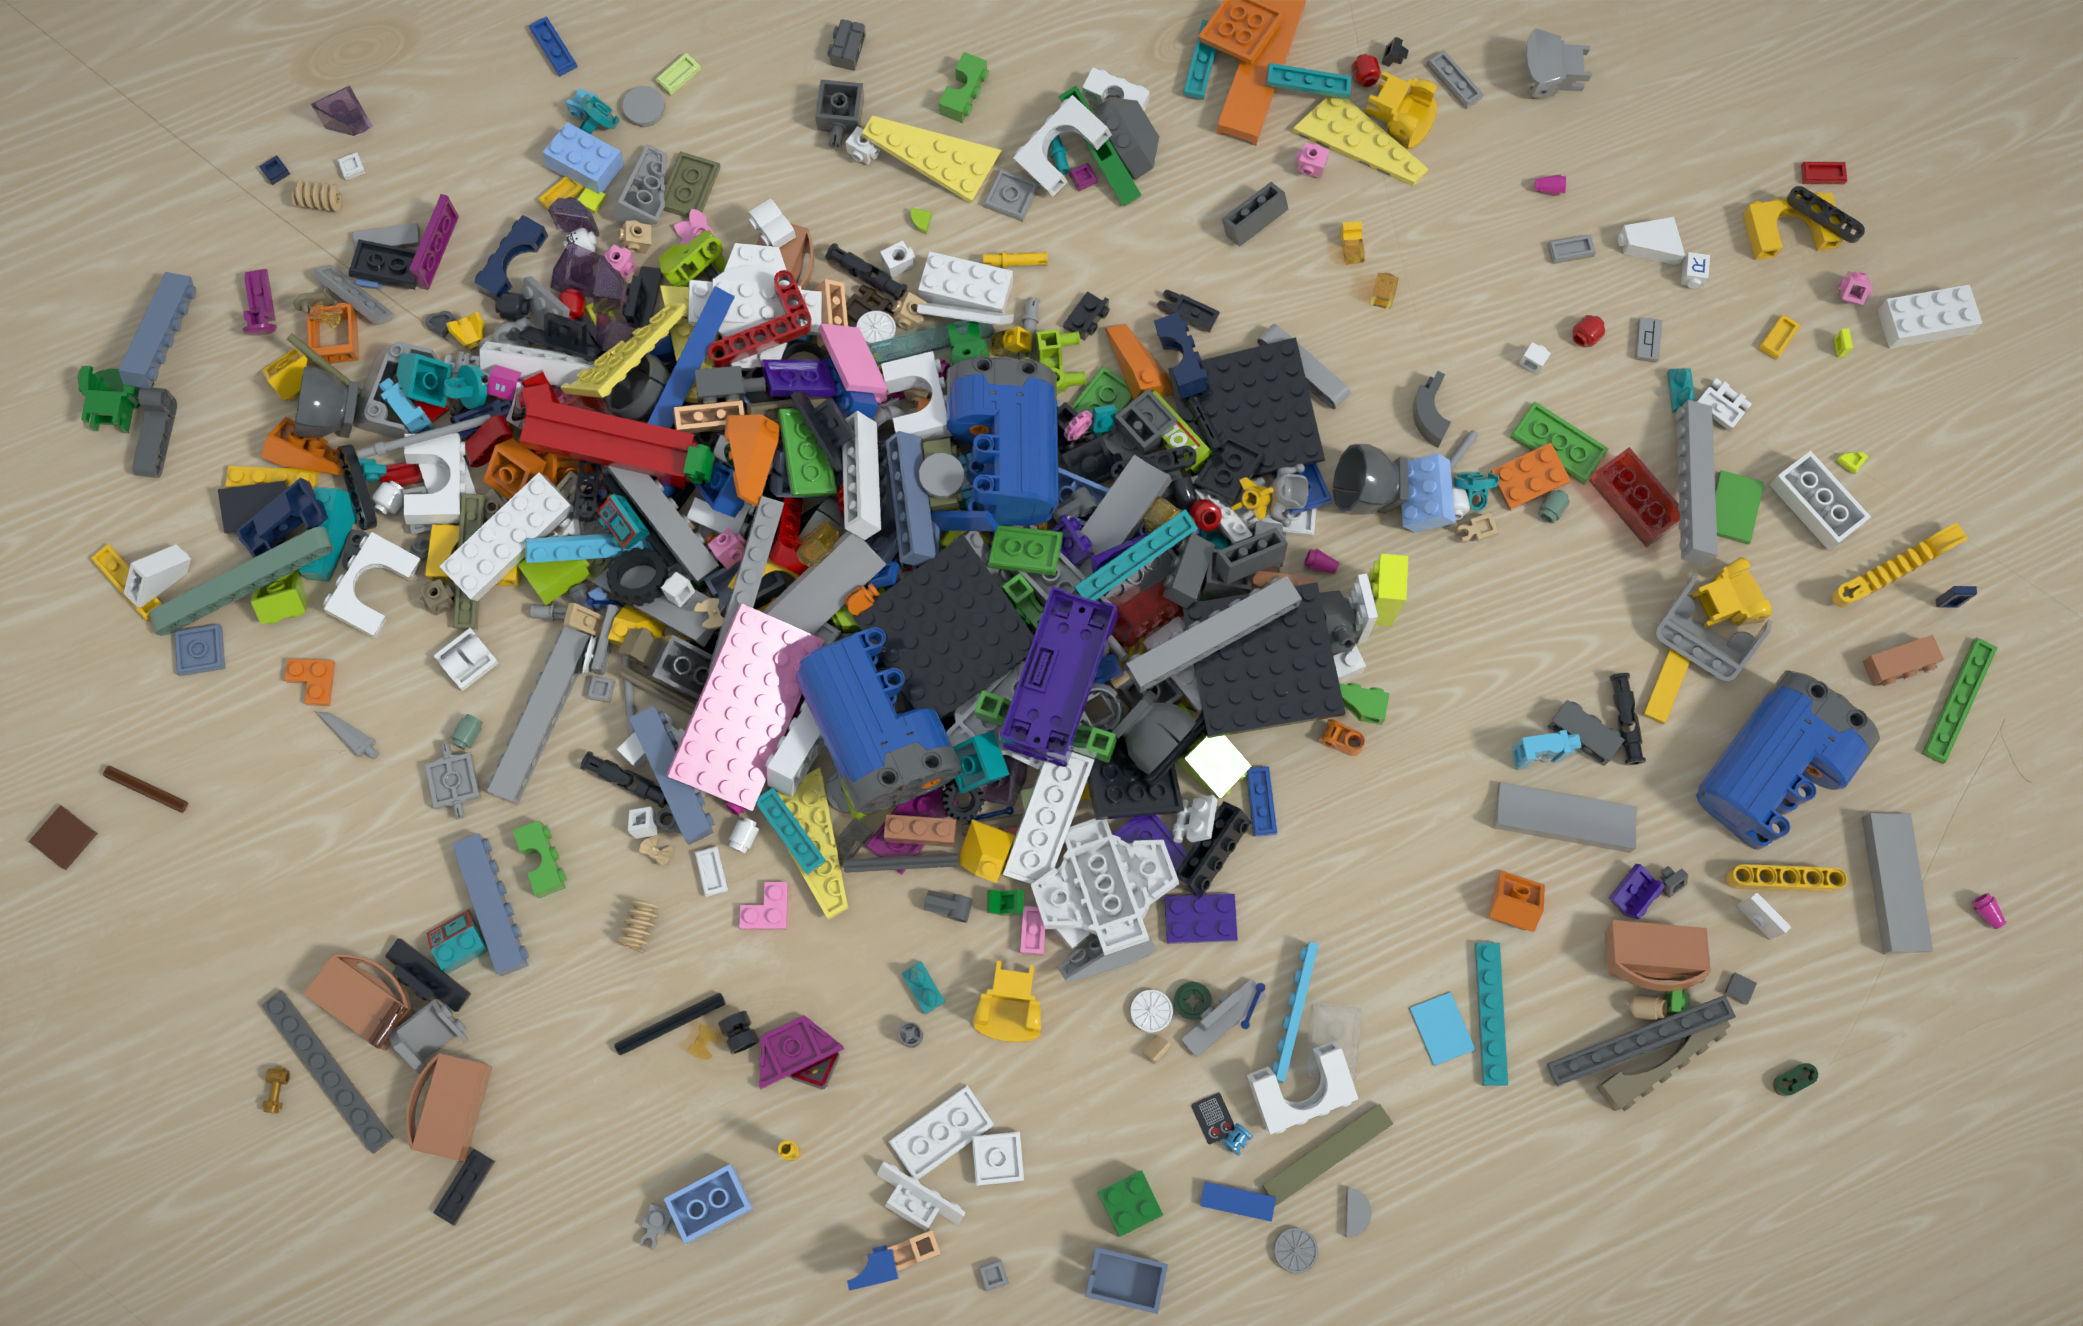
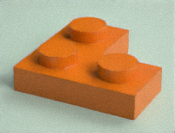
(317, 675)

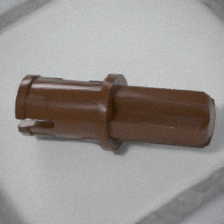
(387, 1025)

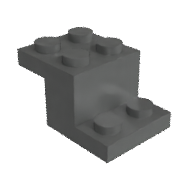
(1139, 427)

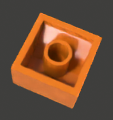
(512, 468)
(1517, 901)

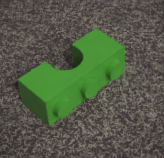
(958, 102)
(1023, 599)
(548, 876)

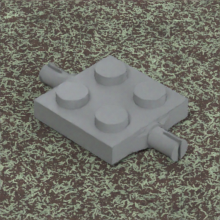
(452, 780)

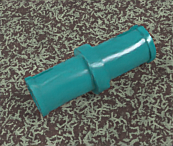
(1059, 153)

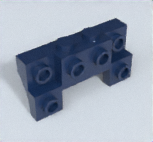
(281, 517)

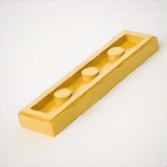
(117, 572)
(1666, 687)

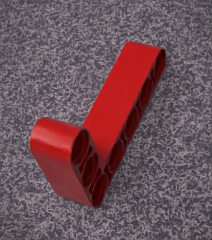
(767, 329)
(785, 542)

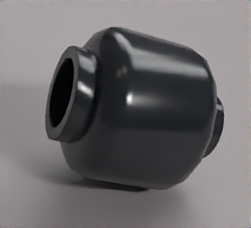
(511, 306)

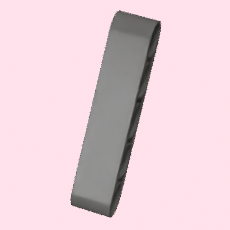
(1318, 377)

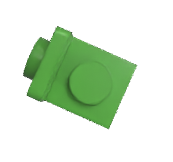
(1676, 1001)

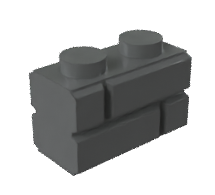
(847, 44)

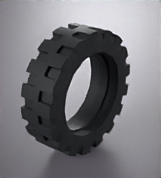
(630, 560)

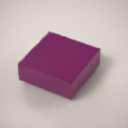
(1083, 176)

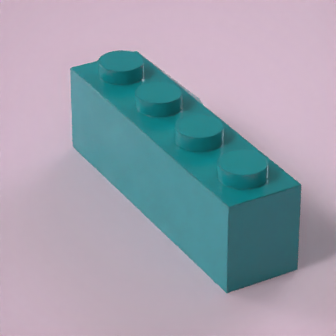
(338, 526)

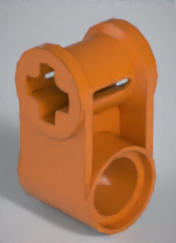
(1341, 737)

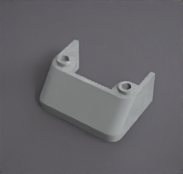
(370, 409)
(1702, 645)

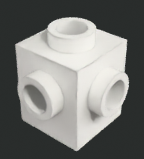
(861, 148)

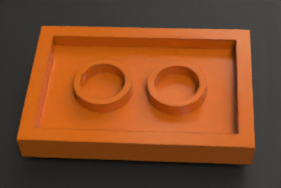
(1531, 476)

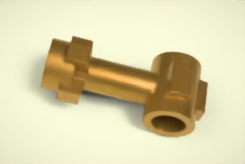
(276, 1077)

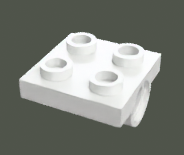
(466, 659)

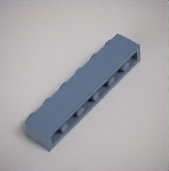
(157, 330)
(910, 499)
(681, 797)
(490, 904)

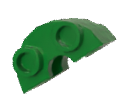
(699, 464)

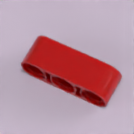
(482, 443)

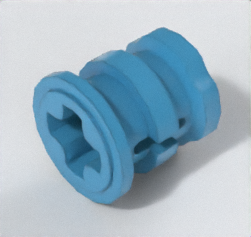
(1237, 1139)

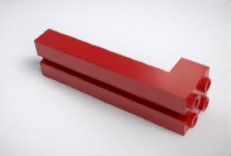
(607, 440)

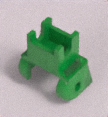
(966, 345)
(107, 398)

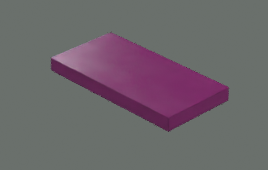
(434, 242)
(921, 806)

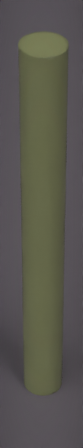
(316, 358)

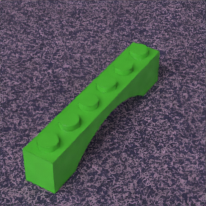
(1364, 703)
(1087, 740)

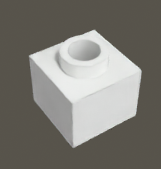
(1535, 358)
(678, 589)
(642, 822)

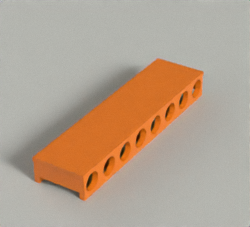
(1249, 96)

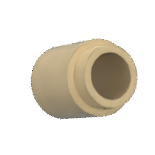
(1648, 1007)

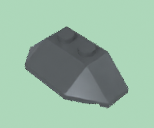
(1131, 133)

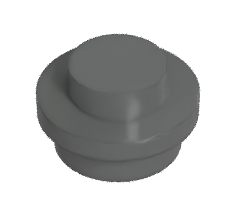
(420, 548)

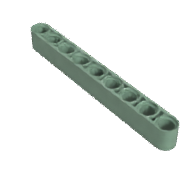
(241, 581)

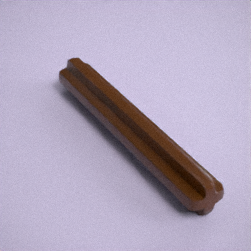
(145, 789)

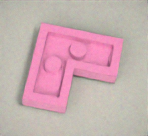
(772, 914)

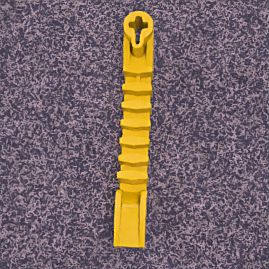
(1899, 566)

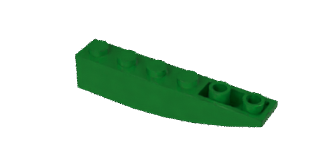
(1109, 160)

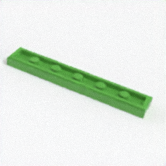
(1959, 700)

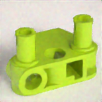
(681, 259)
(1050, 353)

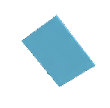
(1442, 1028)

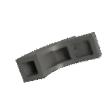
(1426, 417)

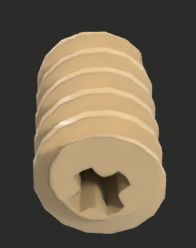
(317, 196)
(637, 925)

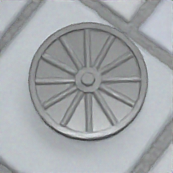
(1296, 1250)

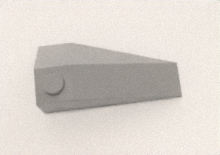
(645, 189)
(1091, 959)

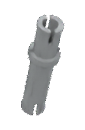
(1030, 321)

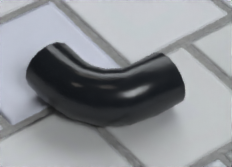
(1184, 493)

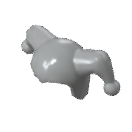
(509, 333)
(1288, 493)

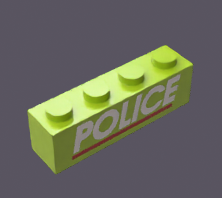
(1183, 435)

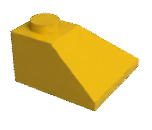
(286, 374)
(632, 618)
(985, 850)

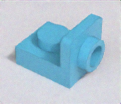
(574, 106)

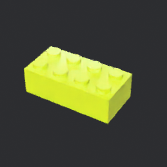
(1389, 586)

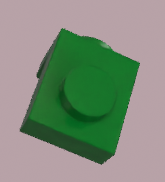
(1005, 902)

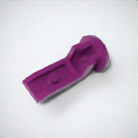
(260, 304)

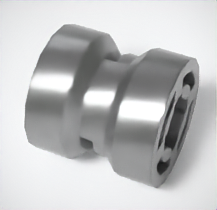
(907, 1032)

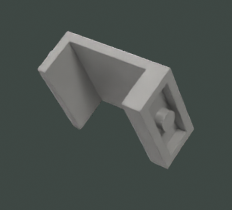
(426, 1033)

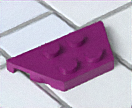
(793, 1049)

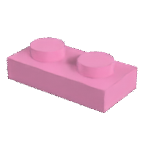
(1032, 932)

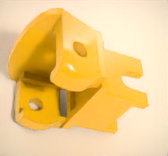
(1406, 114)
(1733, 597)
(1009, 1009)

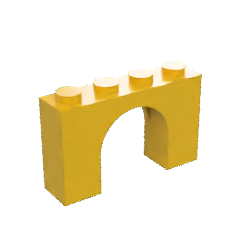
(1763, 231)
(443, 544)

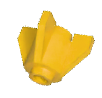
(468, 330)
(1254, 498)

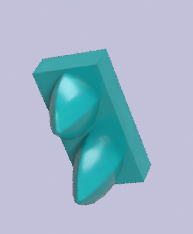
(1680, 387)
(923, 988)

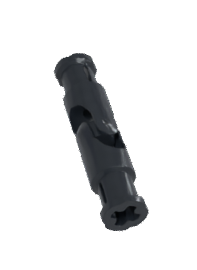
(859, 268)
(1625, 704)
(612, 772)

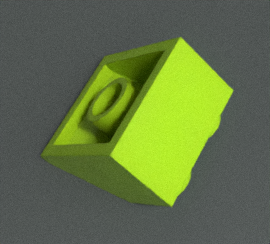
(280, 599)

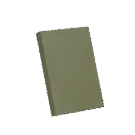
(690, 184)

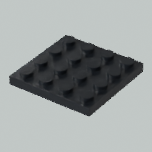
(1122, 792)

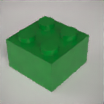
(1130, 1203)

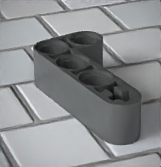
(155, 431)

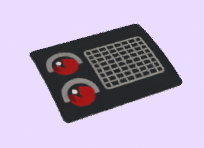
(1213, 1117)

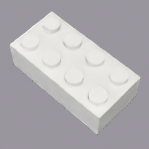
(965, 283)
(1929, 316)
(1819, 500)
(794, 753)

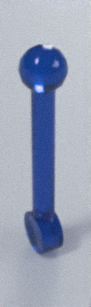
(591, 602)
(1009, 810)
(1260, 987)

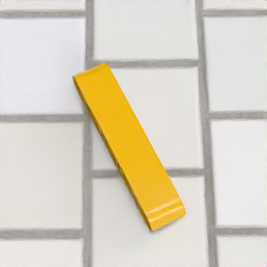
(1796, 874)

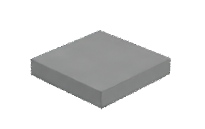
(1011, 195)

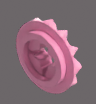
(1078, 425)

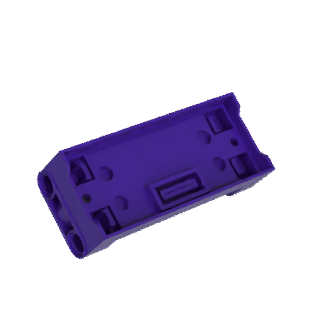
(1058, 677)

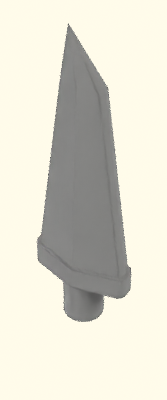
(351, 736)

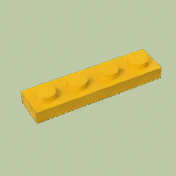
(245, 476)

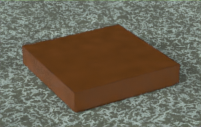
(63, 837)

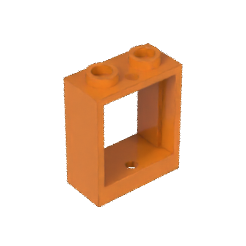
(336, 353)

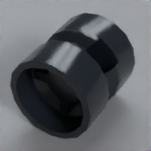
(742, 1040)

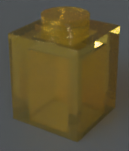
(1384, 290)

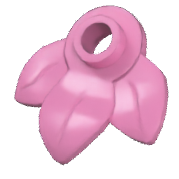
(690, 229)

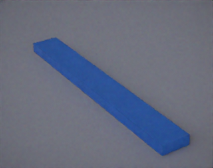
(691, 357)

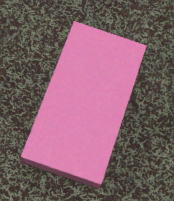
(852, 359)

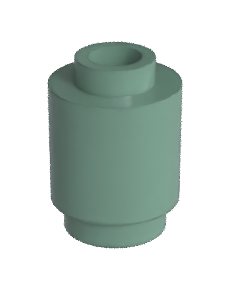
(1554, 506)
(466, 731)

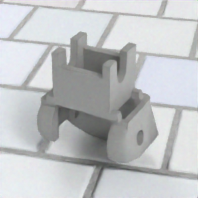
(1554, 64)

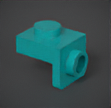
(1103, 418)
(371, 471)

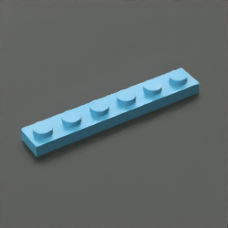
(576, 548)
(1292, 1021)

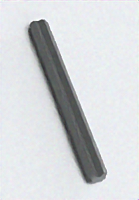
(901, 863)

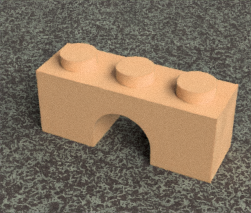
(914, 1250)

